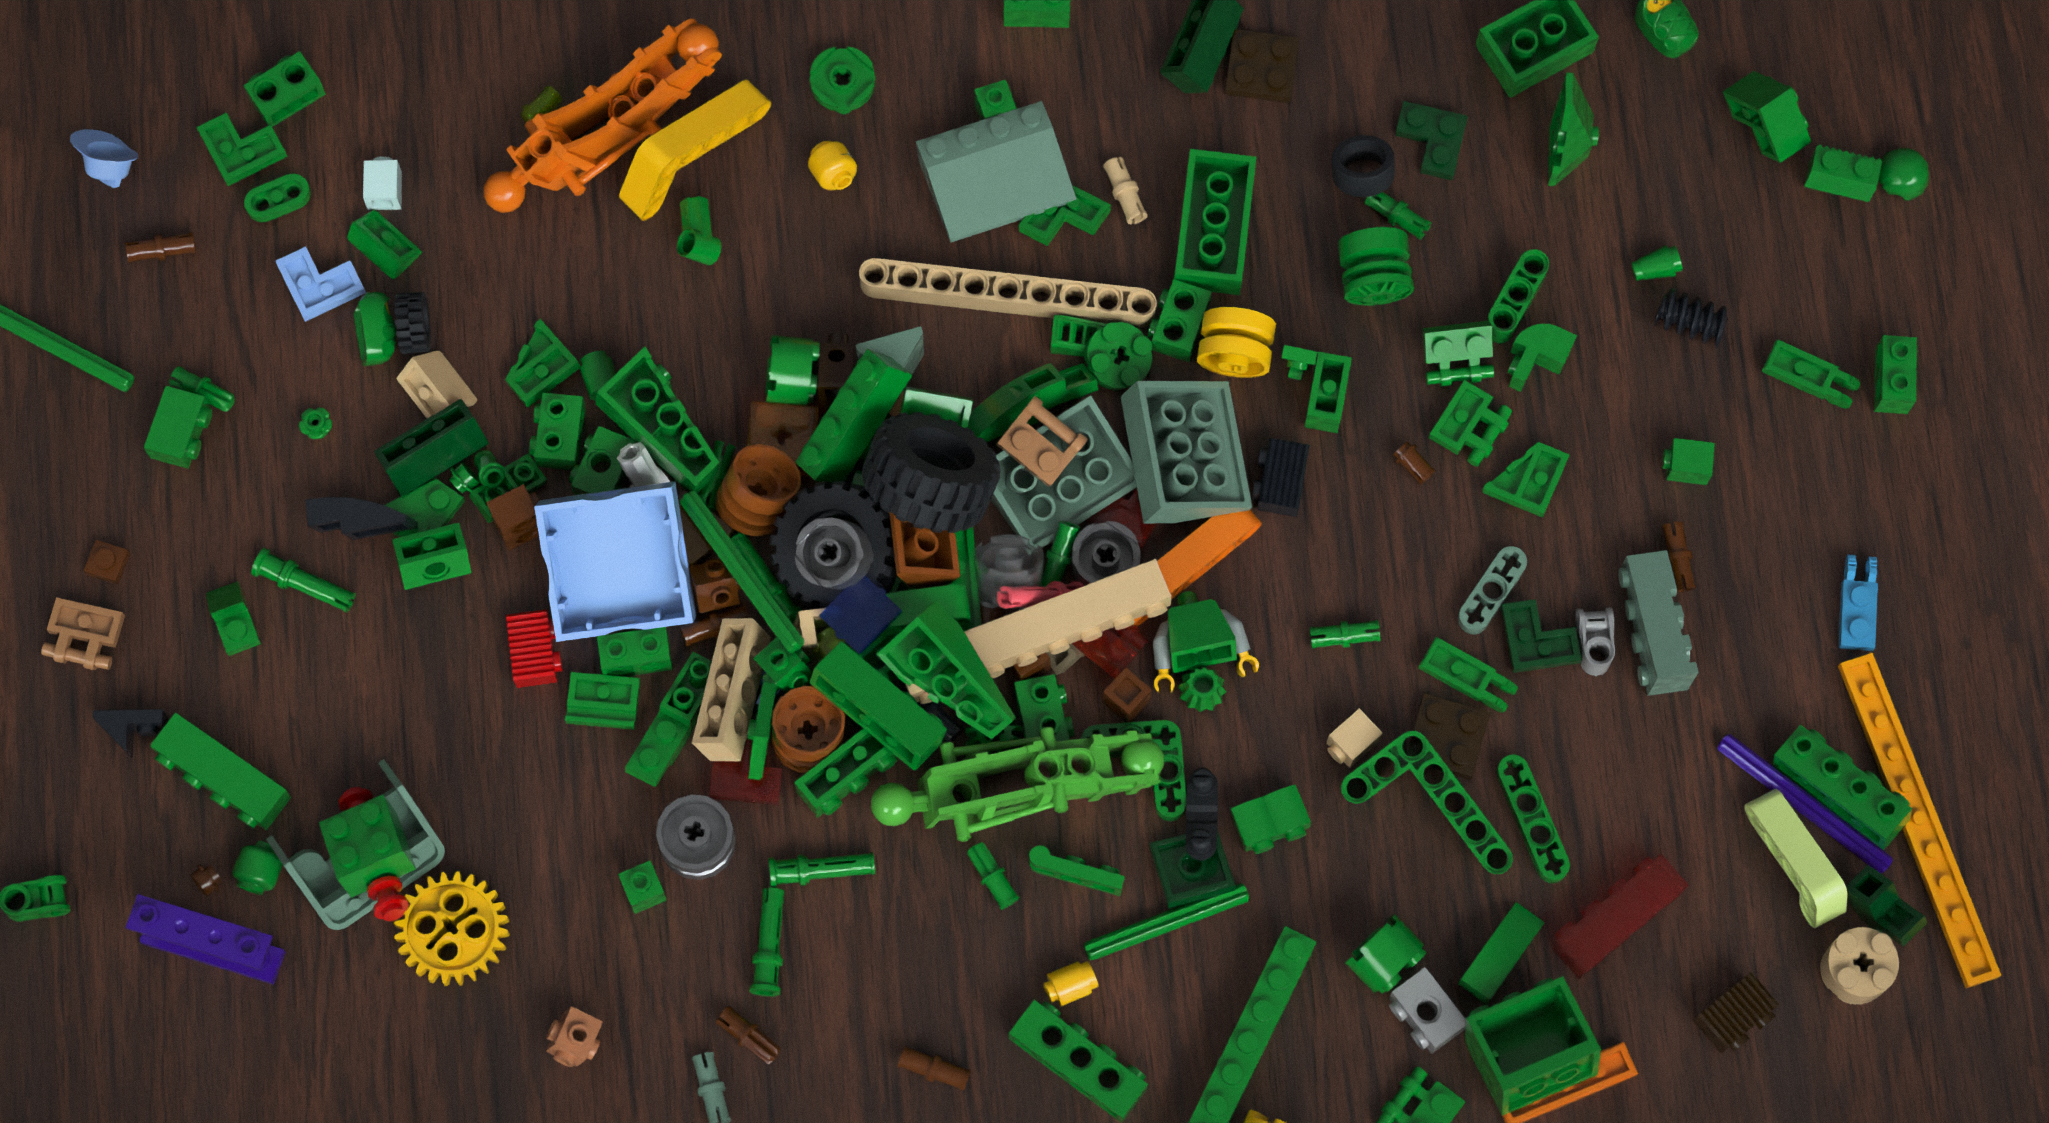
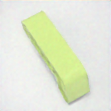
(1801, 858)

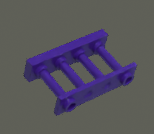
(205, 939)

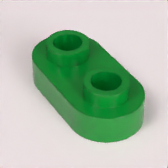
(277, 196)

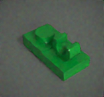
(1298, 360)

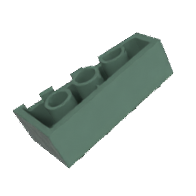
(1657, 623)

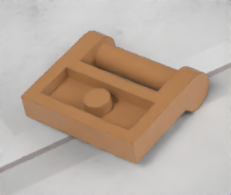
(1033, 449)

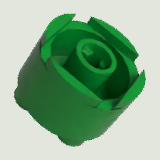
(790, 370)
(1385, 954)

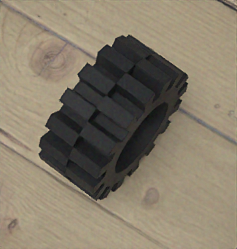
(412, 322)

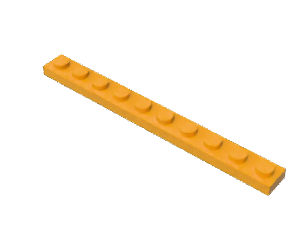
(1924, 828)

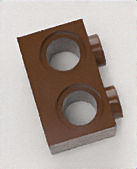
(515, 516)

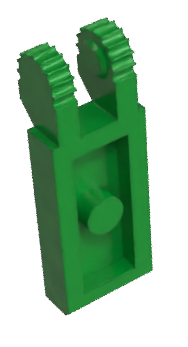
(1809, 373)
(1465, 674)

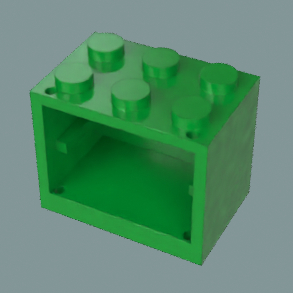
(1532, 1045)

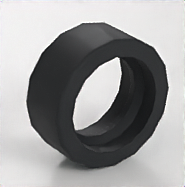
(1363, 183)

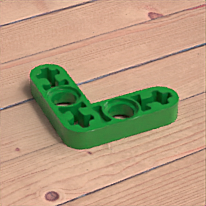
(1172, 753)

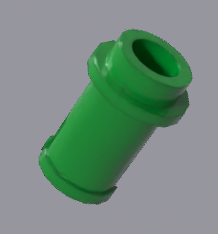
(490, 471)

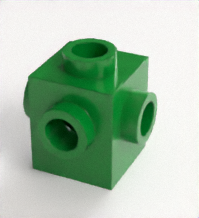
(784, 668)

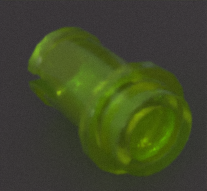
(541, 104)

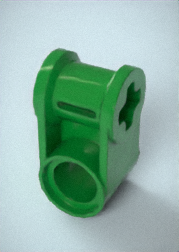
(38, 898)

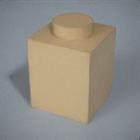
(1353, 739)

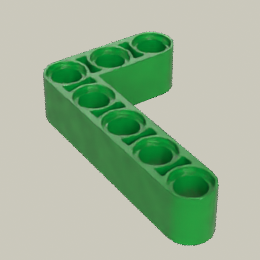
(1437, 792)

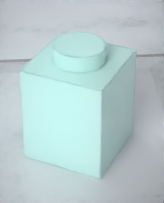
(382, 184)

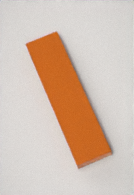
(1614, 1068)

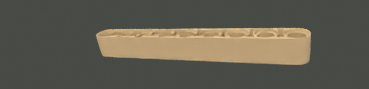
(993, 282)

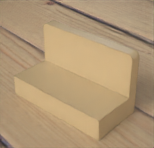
(434, 383)
(805, 623)

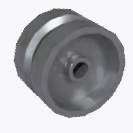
(706, 854)

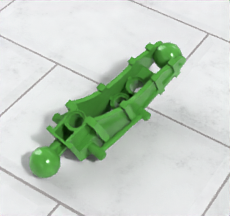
(1140, 760)

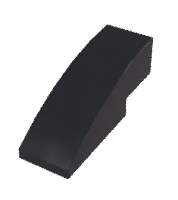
(355, 517)

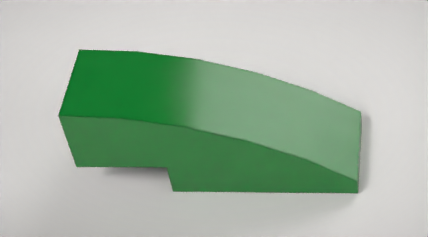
(1501, 953)

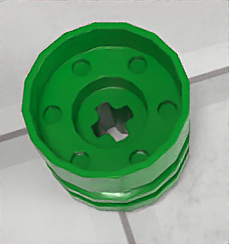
(1375, 266)

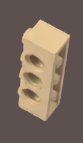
(730, 690)

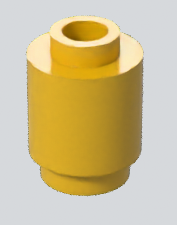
(1070, 983)

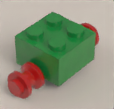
(369, 850)

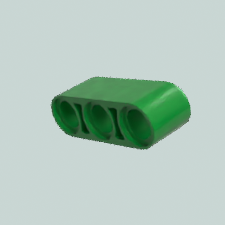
(1524, 283)
(914, 602)

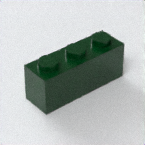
(1201, 44)
(431, 447)

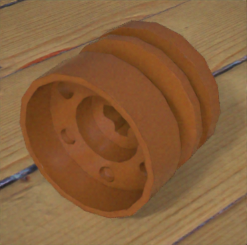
(757, 489)
(803, 711)

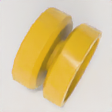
(1236, 342)

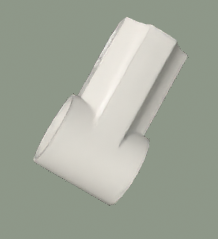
(640, 466)

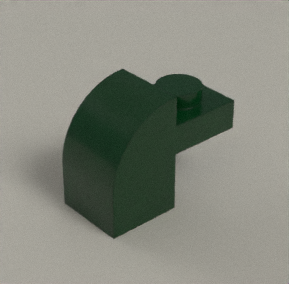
(1881, 908)

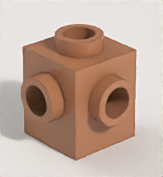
(573, 1037)

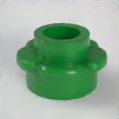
(315, 431)
(463, 478)

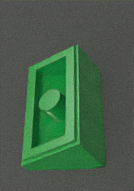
(383, 244)

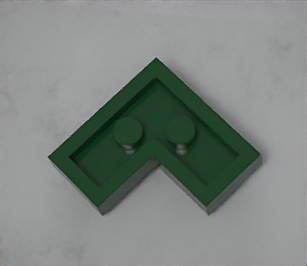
(1441, 132)
(1531, 647)

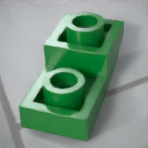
(516, 474)

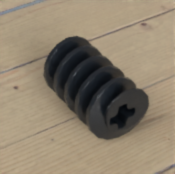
(1692, 317)

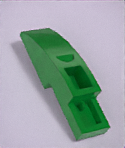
(1046, 383)
(672, 724)

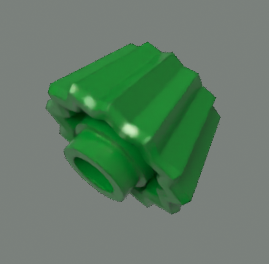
(1202, 689)

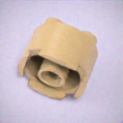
(1872, 950)

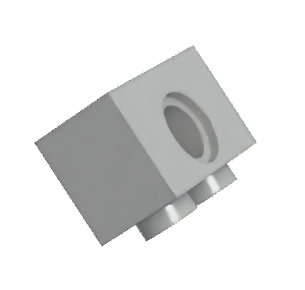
(1424, 990)

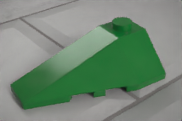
(1570, 131)
(944, 663)

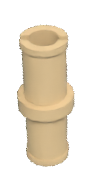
(1125, 190)

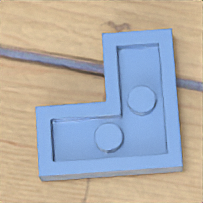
(315, 291)

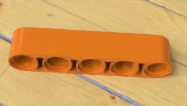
(1204, 549)

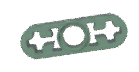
(1497, 565)

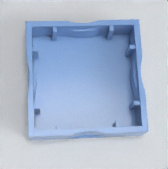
(615, 561)

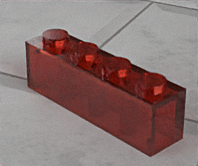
(1619, 916)

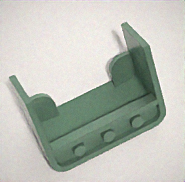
(318, 878)

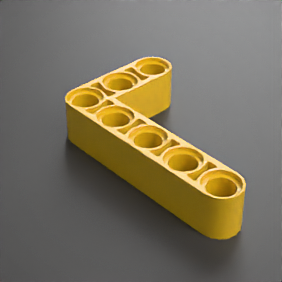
(686, 141)

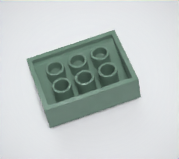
(995, 171)
(1185, 450)
(1087, 484)

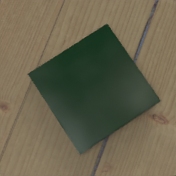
(1187, 878)

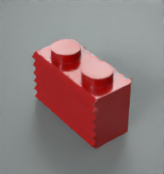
(532, 648)

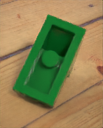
(232, 618)

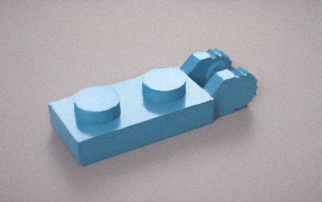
(1858, 606)

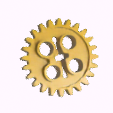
(472, 952)

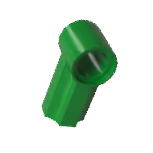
(696, 238)

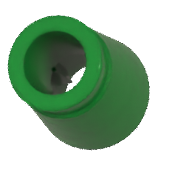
(1658, 264)

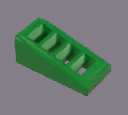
(1073, 324)

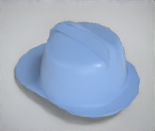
(104, 155)

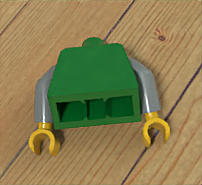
(1199, 637)

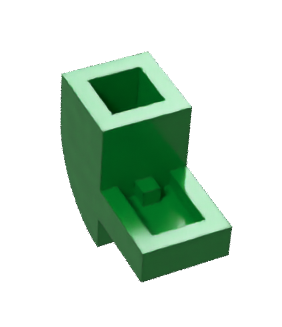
(1539, 345)

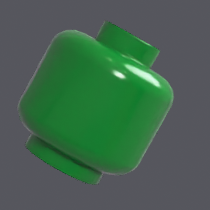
(257, 868)

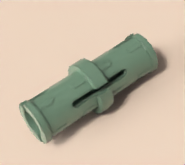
(711, 1088)

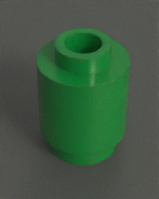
(596, 371)

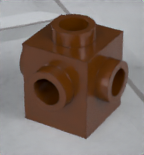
(713, 586)

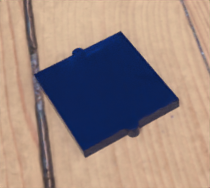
(860, 614)

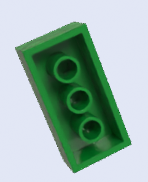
(1215, 220)

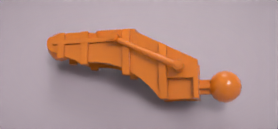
(551, 156)

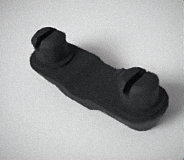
(1201, 814)

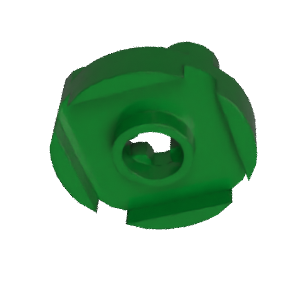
(842, 61)
(1136, 349)

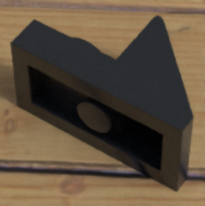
(123, 723)

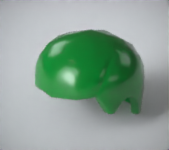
(1904, 173)

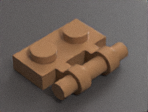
(84, 623)

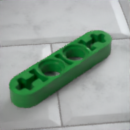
(1536, 817)

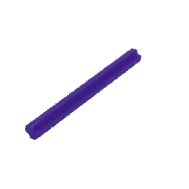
(1805, 803)

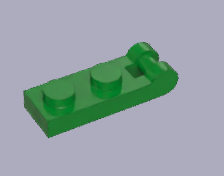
(1075, 871)

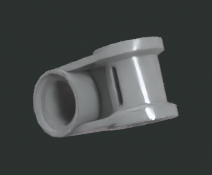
(1595, 633)

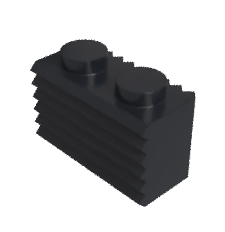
(1282, 477)

